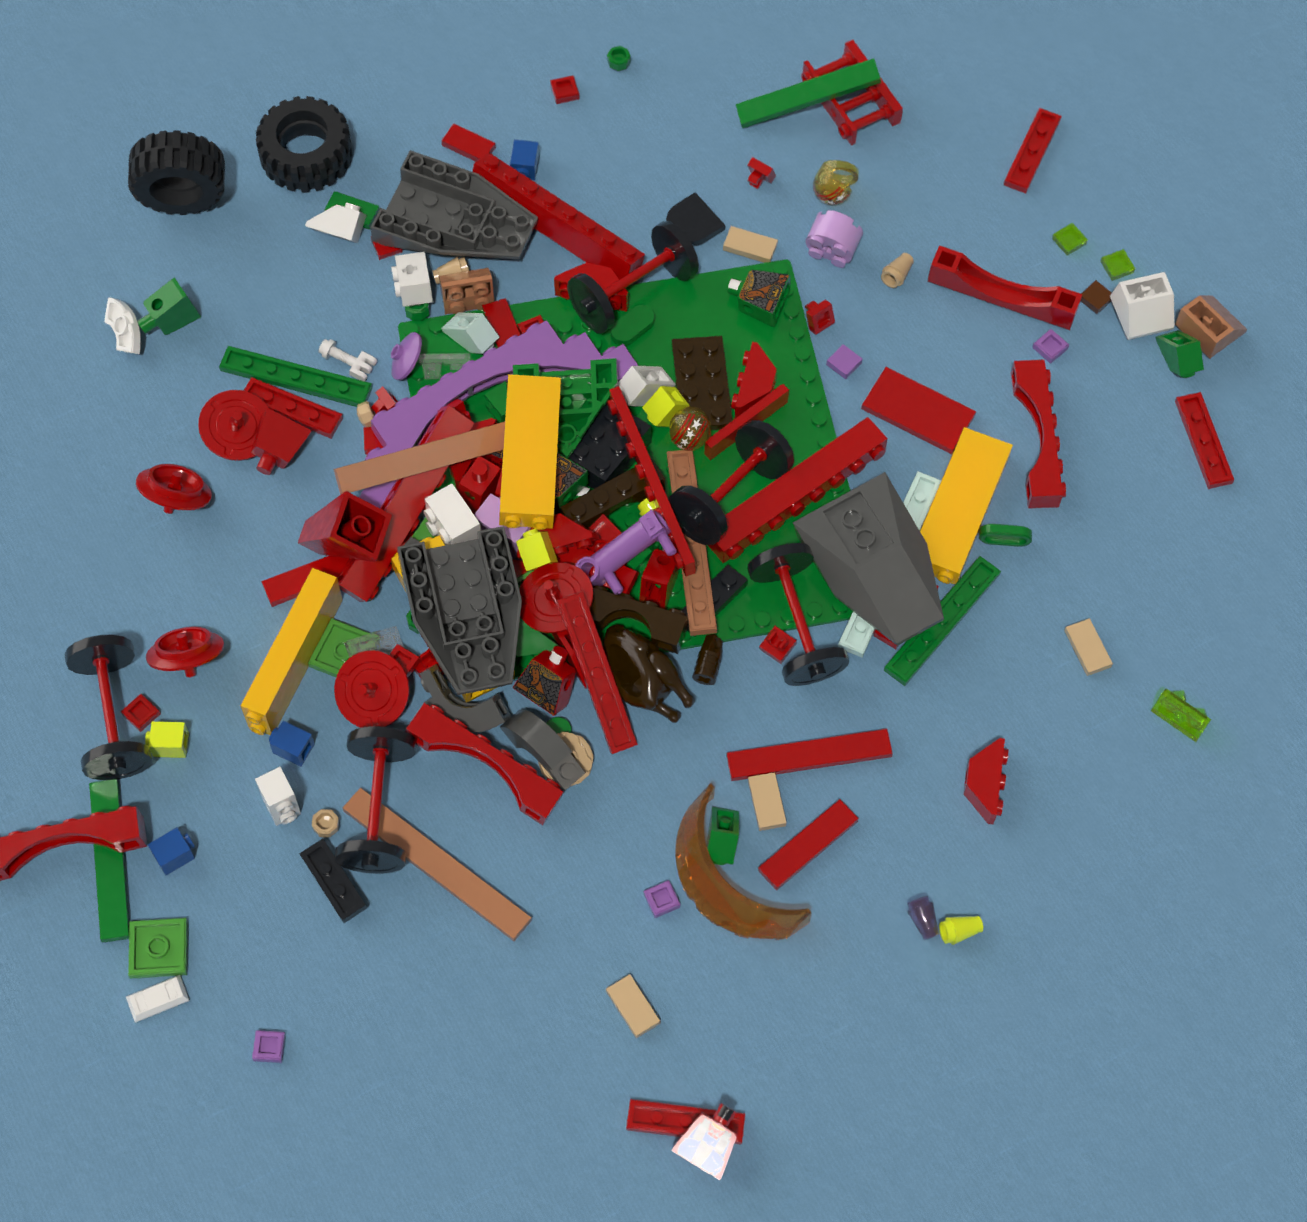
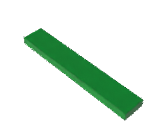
(808, 93)
(295, 376)
(954, 608)
(109, 870)

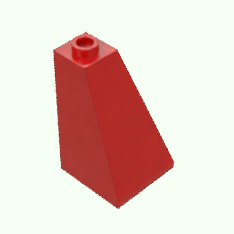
(346, 529)

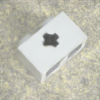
(413, 279)
(278, 796)

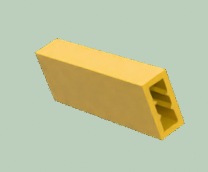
(530, 452)
(963, 502)
(291, 652)

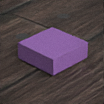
(1050, 346)
(844, 361)
(661, 899)
(268, 1046)

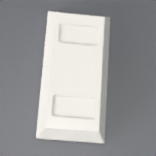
(157, 998)

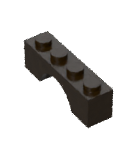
(608, 497)
(665, 626)

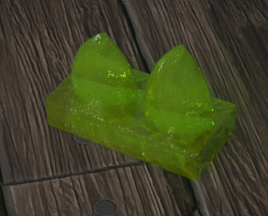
(1177, 712)

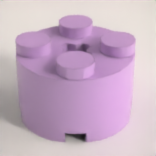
(833, 238)

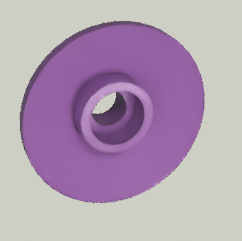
(405, 355)

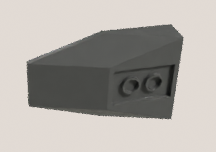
(451, 213)
(875, 559)
(466, 607)

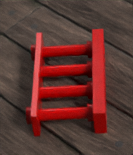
(880, 94)

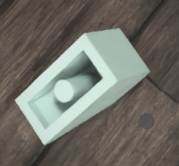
(471, 332)

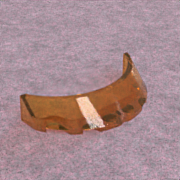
(715, 896)

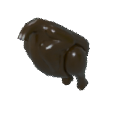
(643, 672)

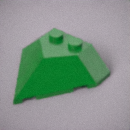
(581, 397)

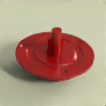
(231, 423)
(173, 487)
(546, 586)
(184, 650)
(371, 689)

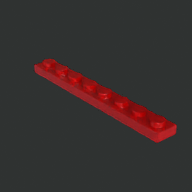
(645, 470)

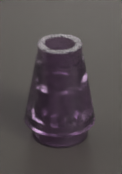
(924, 917)

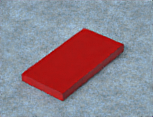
(918, 410)

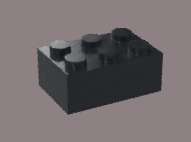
(604, 450)

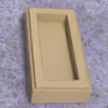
(750, 244)
(1088, 647)
(767, 801)
(633, 1006)

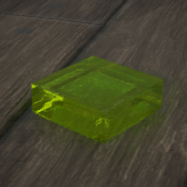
(1069, 239)
(1117, 264)

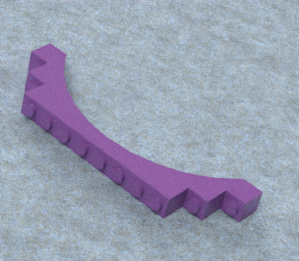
(411, 417)

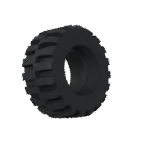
(298, 119)
(176, 172)

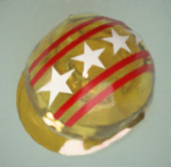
(832, 187)
(690, 428)

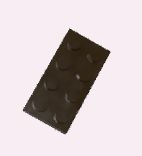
(703, 377)

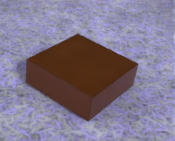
(1096, 297)

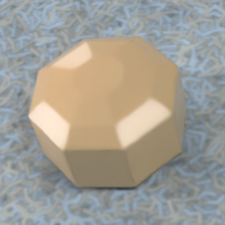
(365, 413)
(325, 823)

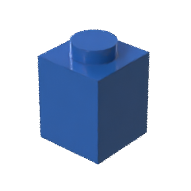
(525, 157)
(291, 743)
(172, 850)

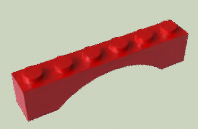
(1048, 304)
(1030, 387)
(439, 733)
(117, 830)

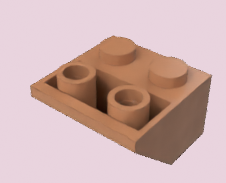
(466, 290)
(1210, 323)

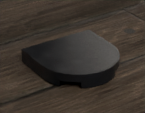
(695, 219)

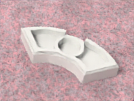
(124, 325)

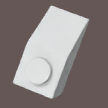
(340, 222)
(642, 382)

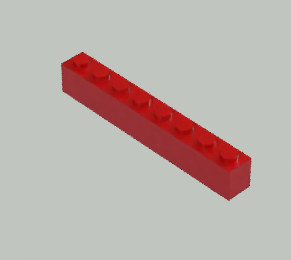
(562, 221)
(800, 487)
(405, 504)

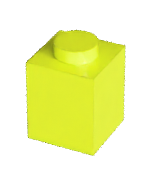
(664, 405)
(536, 549)
(167, 739)

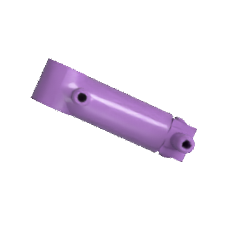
(625, 547)

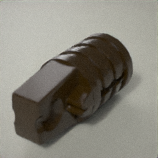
(708, 661)

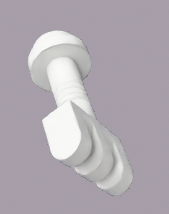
(328, 349)

